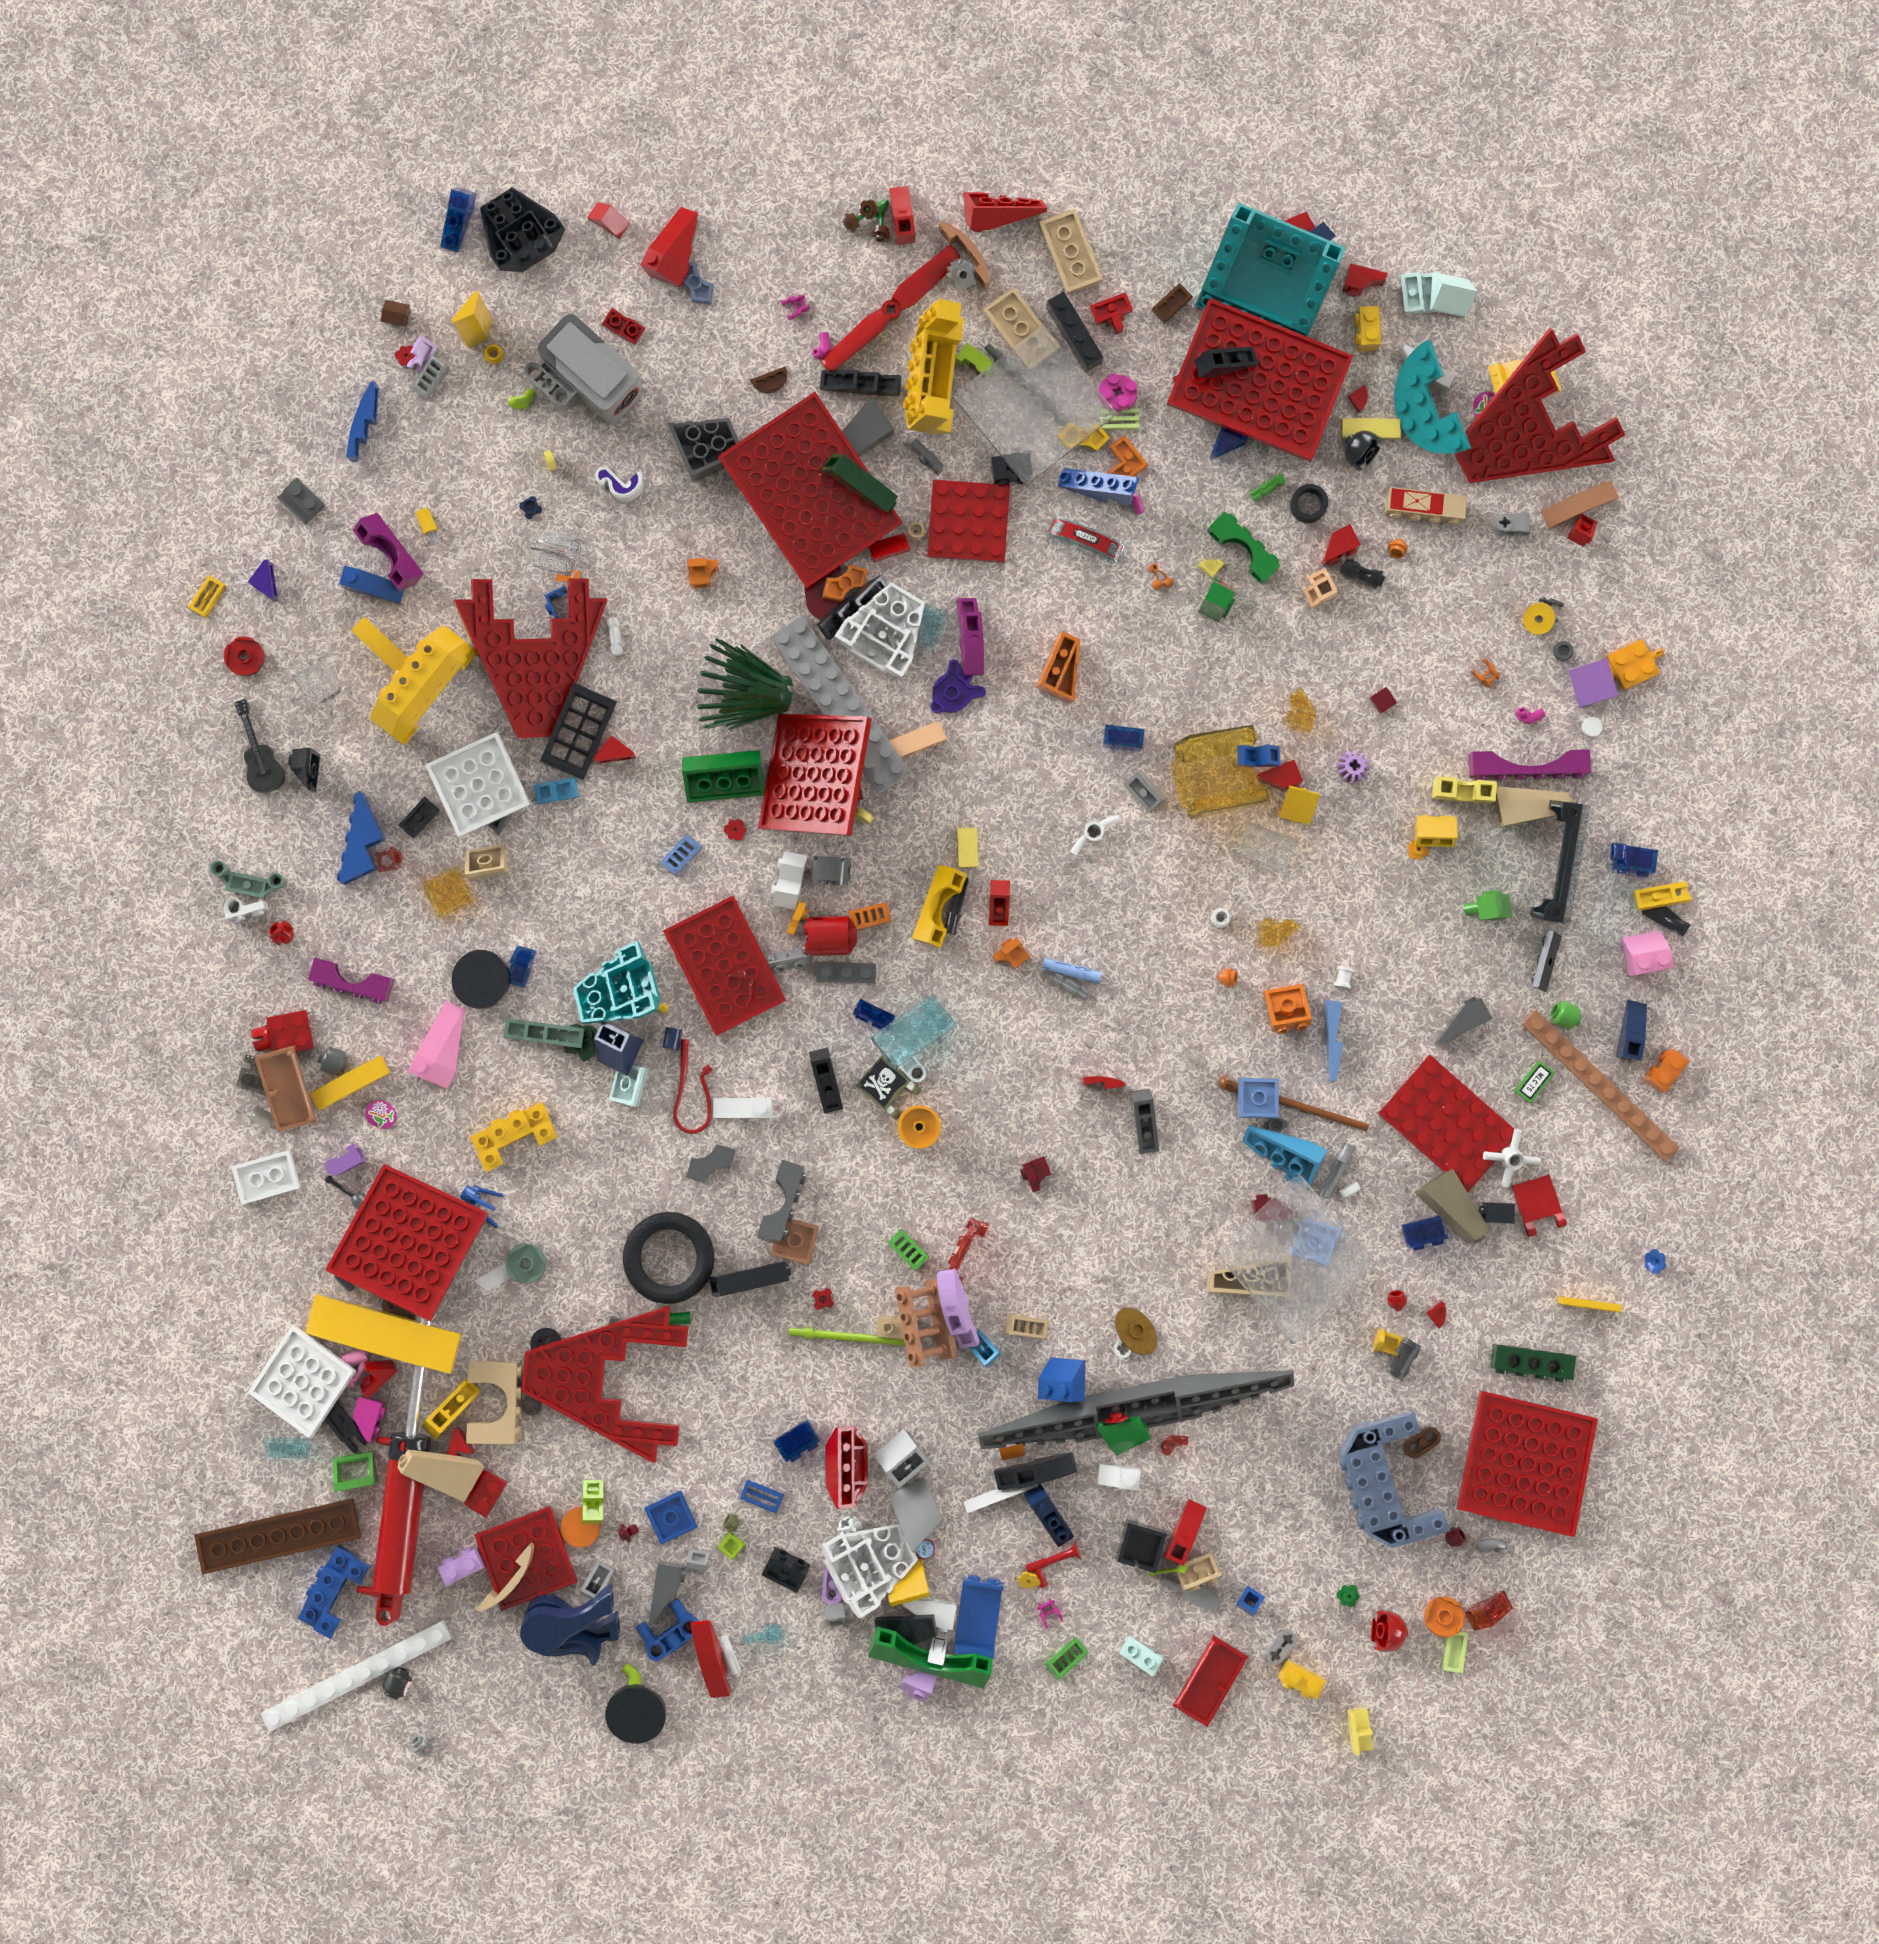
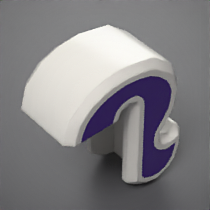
(618, 489)

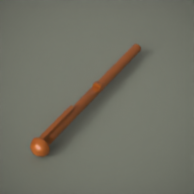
(1232, 1086)

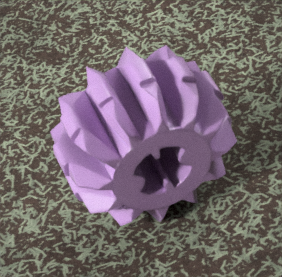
(1358, 762)

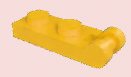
(1661, 896)

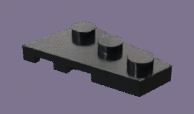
(912, 1627)

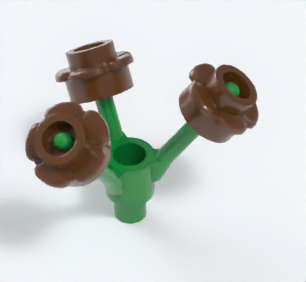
(870, 210)

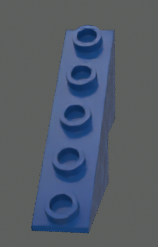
(1099, 485)
(362, 835)

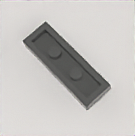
(846, 972)

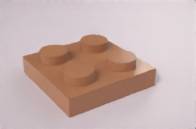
(798, 1243)

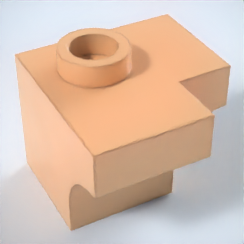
(1321, 588)

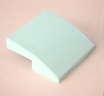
(1417, 292)

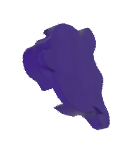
(953, 690)

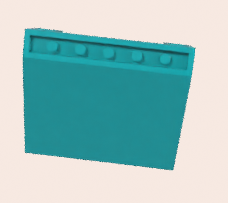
(1271, 270)

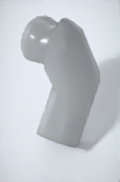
(1493, 1544)

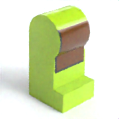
(973, 358)

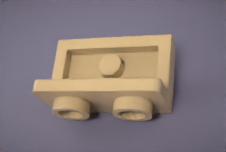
(1199, 1571)

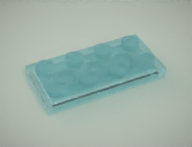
(913, 1031)

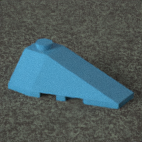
(1286, 1152)

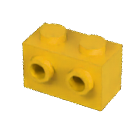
(1368, 328)
(1435, 831)
(1301, 1678)

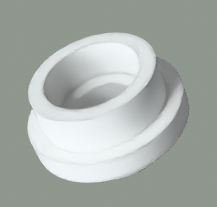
(1225, 913)

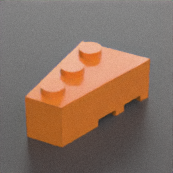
(1060, 669)

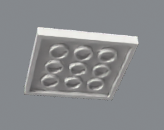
(478, 784)
(302, 1381)

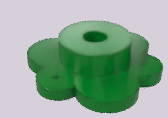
(1342, 1595)

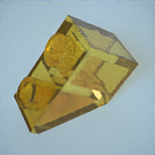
(1302, 712)
(1275, 933)

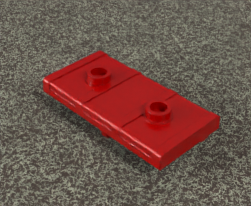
(1210, 1680)

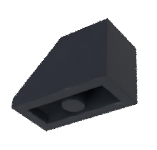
(1498, 1212)

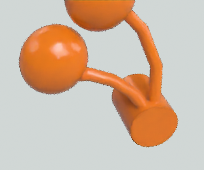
(1168, 582)

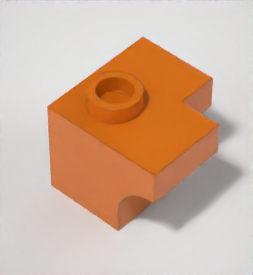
(701, 571)
(1012, 953)

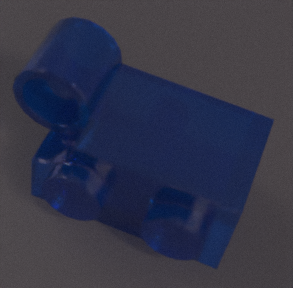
(1633, 860)

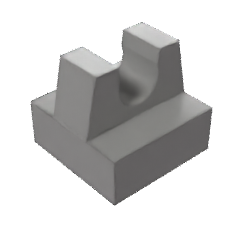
(697, 1561)

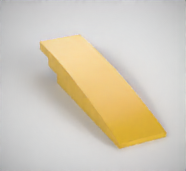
(383, 1333)

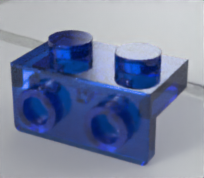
(1424, 1232)

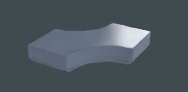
(700, 290)

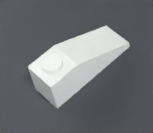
(742, 1108)
(943, 1611)

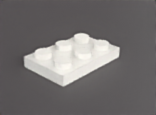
(266, 1177)

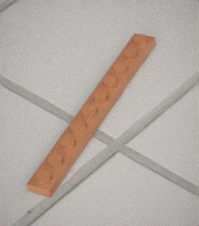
(1600, 1086)

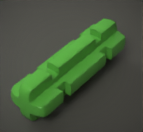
(1267, 487)

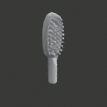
(1201, 1597)

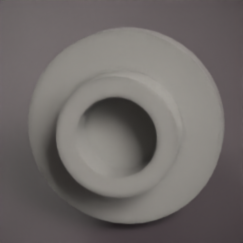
(419, 1743)

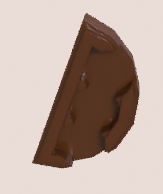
(770, 381)

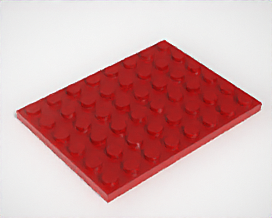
(1277, 401)
(801, 507)

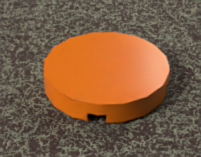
(577, 1533)
(1444, 1617)

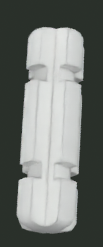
(615, 638)

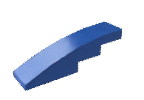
(364, 416)

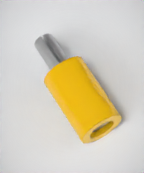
(427, 524)

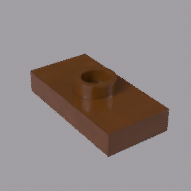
(1172, 303)

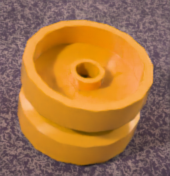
(929, 1121)

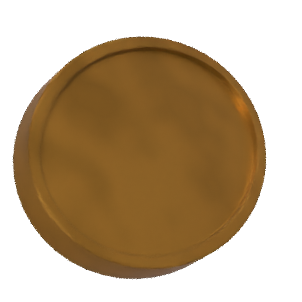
(1135, 1331)

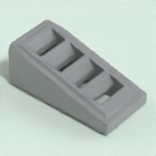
(429, 366)

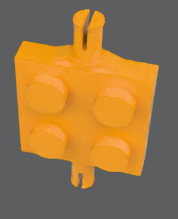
(1634, 664)

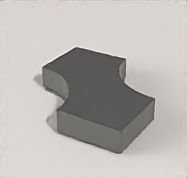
(719, 1158)

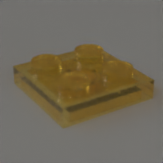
(448, 892)

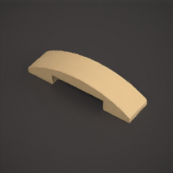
(524, 1561)

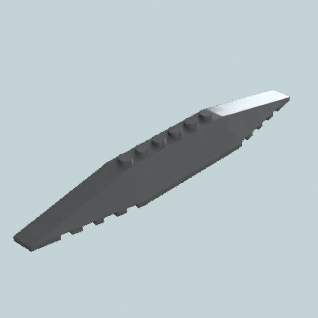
(1153, 1402)

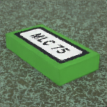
(1534, 1081)

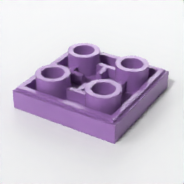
(1593, 683)

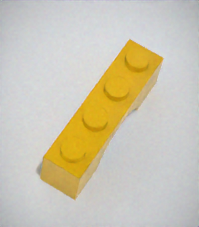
(944, 885)

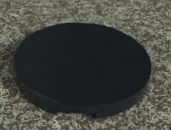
(480, 979)
(635, 1714)

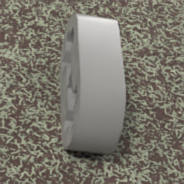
(1285, 1649)

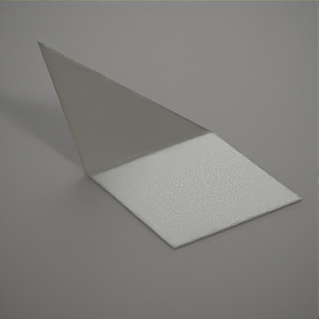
(261, 1116)

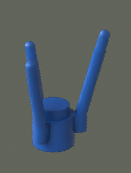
(472, 1196)

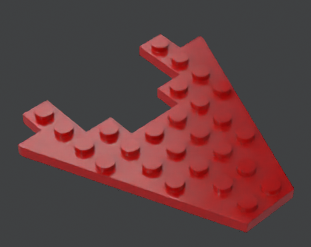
(1515, 431)
(531, 674)

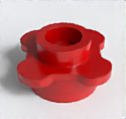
(826, 1303)

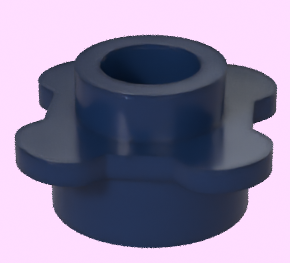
(531, 501)

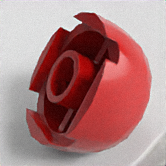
(1388, 1631)

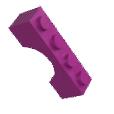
(375, 533)
(327, 973)

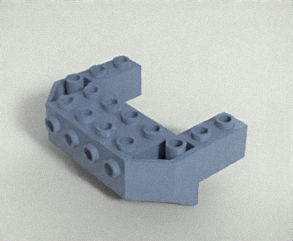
(1373, 1486)

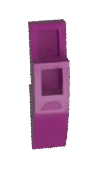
(971, 636)

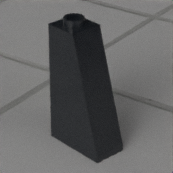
(749, 1279)

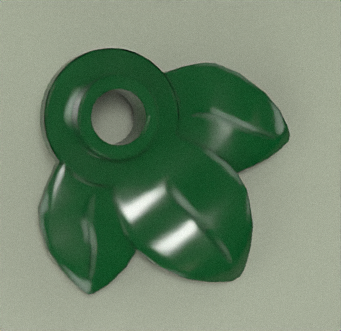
(588, 1046)

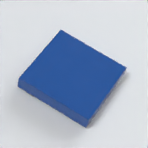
(671, 1517)

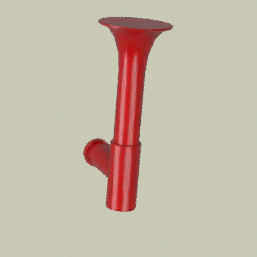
(1042, 1563)

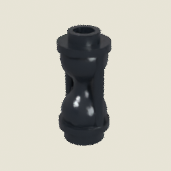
(1355, 570)

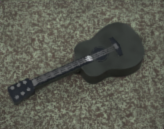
(263, 771)

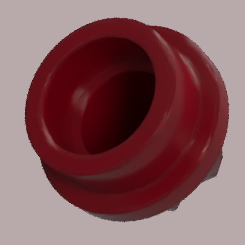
(1455, 1537)

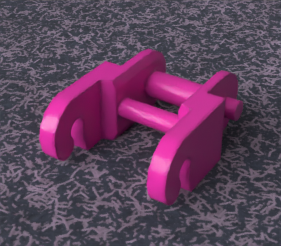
(793, 300)
(1055, 1609)

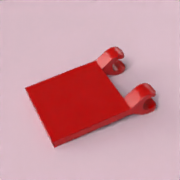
(1536, 1201)

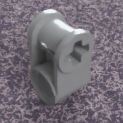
(1514, 524)

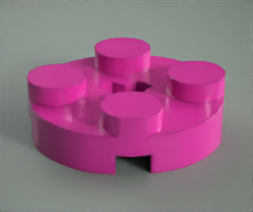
(1119, 383)

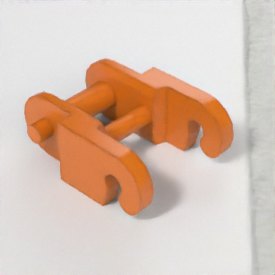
(1491, 670)

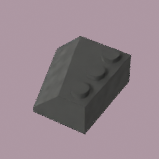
(702, 444)

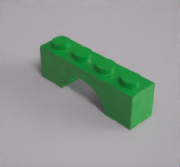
(1227, 530)

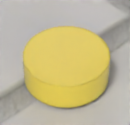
(549, 460)
(863, 816)

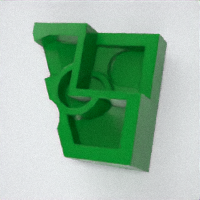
(1124, 1434)

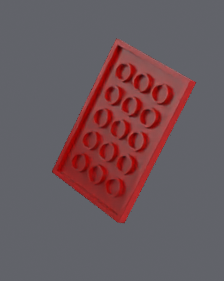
(719, 944)
(1447, 1122)

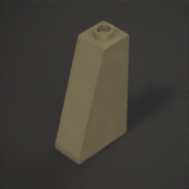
(1455, 1207)

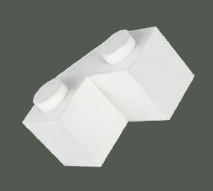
(791, 874)

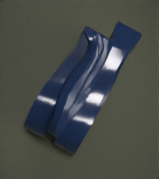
(558, 1629)

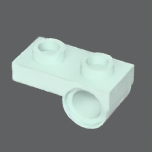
(1141, 1655)

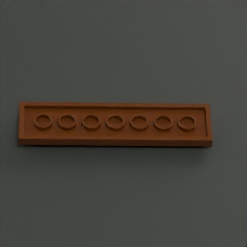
(277, 1536)

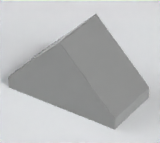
(597, 1579)

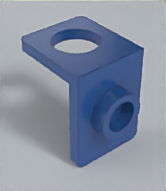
(552, 595)

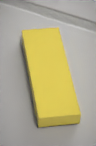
(1382, 427)

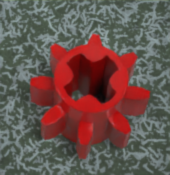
(281, 932)

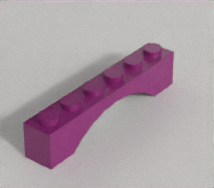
(1488, 764)

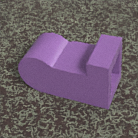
(340, 1165)

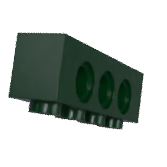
(1564, 1362)

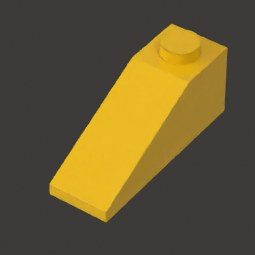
(451, 1408)

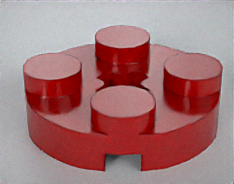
(238, 647)

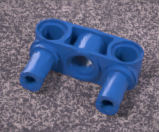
(671, 1638)

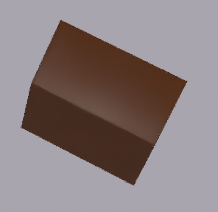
(395, 313)

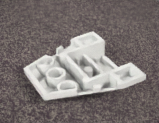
(884, 630)
(868, 1565)

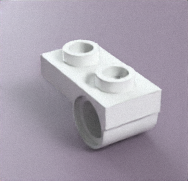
(255, 909)

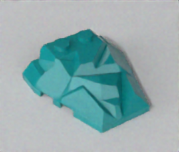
(619, 989)

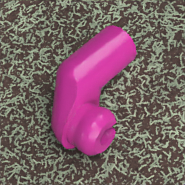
(1137, 504)

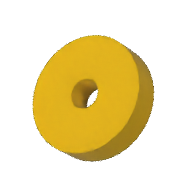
(1532, 624)

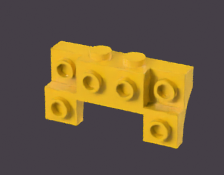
(507, 1131)

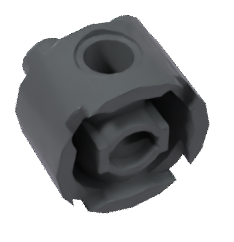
(831, 869)

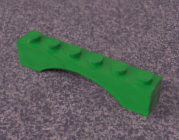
(964, 1668)

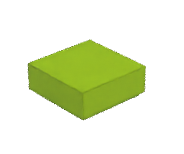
(731, 1545)

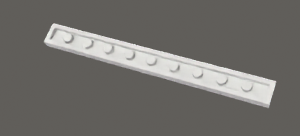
(356, 1676)

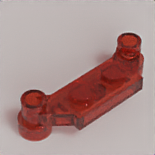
(974, 1228)

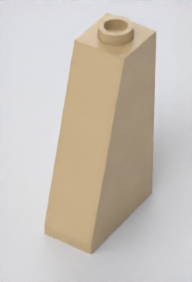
(1525, 805)
(442, 1472)

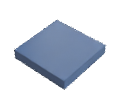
(1258, 1098)

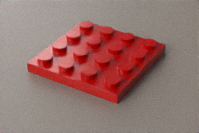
(968, 521)
(550, 1562)

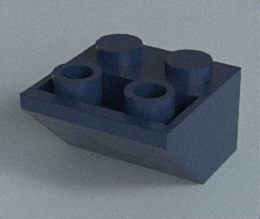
(616, 1047)

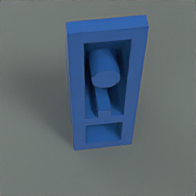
(370, 584)

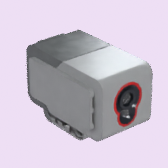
(584, 371)

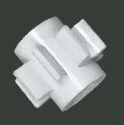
(849, 1525)

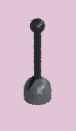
(357, 1198)

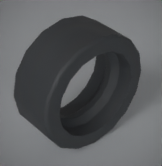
(1309, 488)

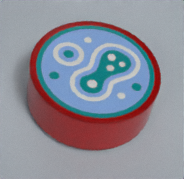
(925, 1549)

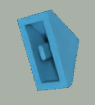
(985, 1351)

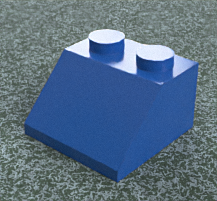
(1062, 1380)

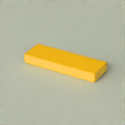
(1589, 1304)

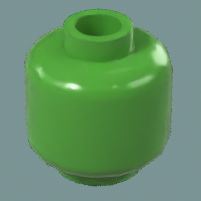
(1566, 1015)

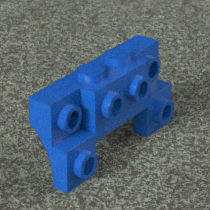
(324, 1592)

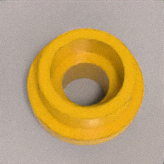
(489, 350)

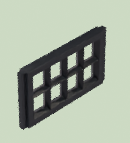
(592, 697)

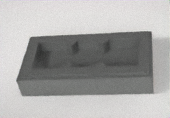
(926, 456)

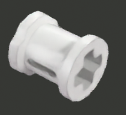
(1343, 977)

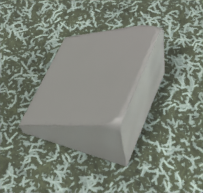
(835, 1614)

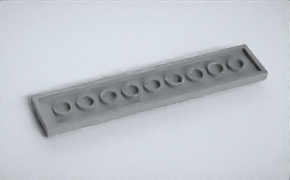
(837, 697)

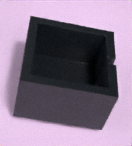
(1141, 1544)

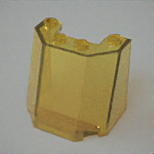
(1209, 773)

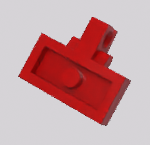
(1112, 311)

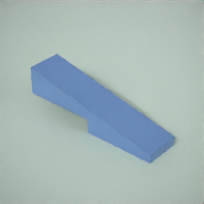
(1334, 1049)

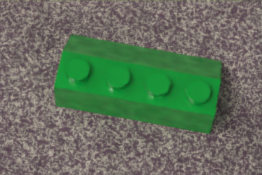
(723, 776)

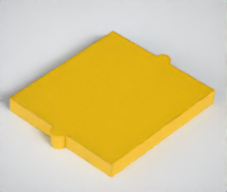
(1299, 805)

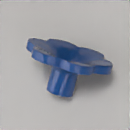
(1655, 1261)

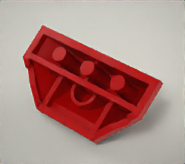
(846, 1466)

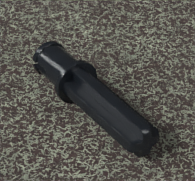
(955, 909)

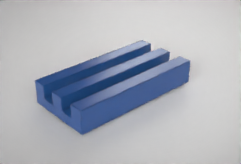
(763, 1488)

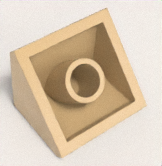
(486, 862)

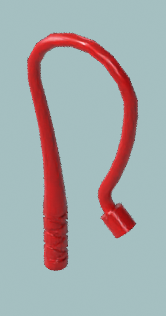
(683, 1071)

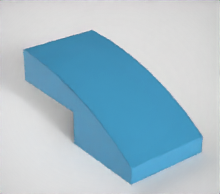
(556, 791)

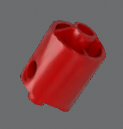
(830, 935)

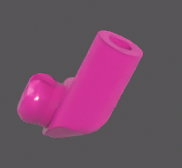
(824, 347)
(1528, 717)

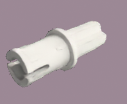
(729, 1655)

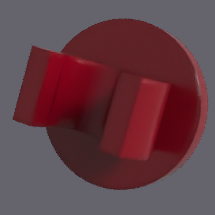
(625, 1533)

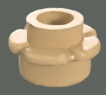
(916, 526)

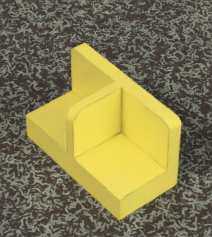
(1359, 1730)

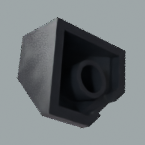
(305, 765)

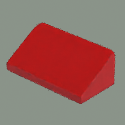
(889, 547)

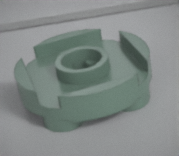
(537, 1264)

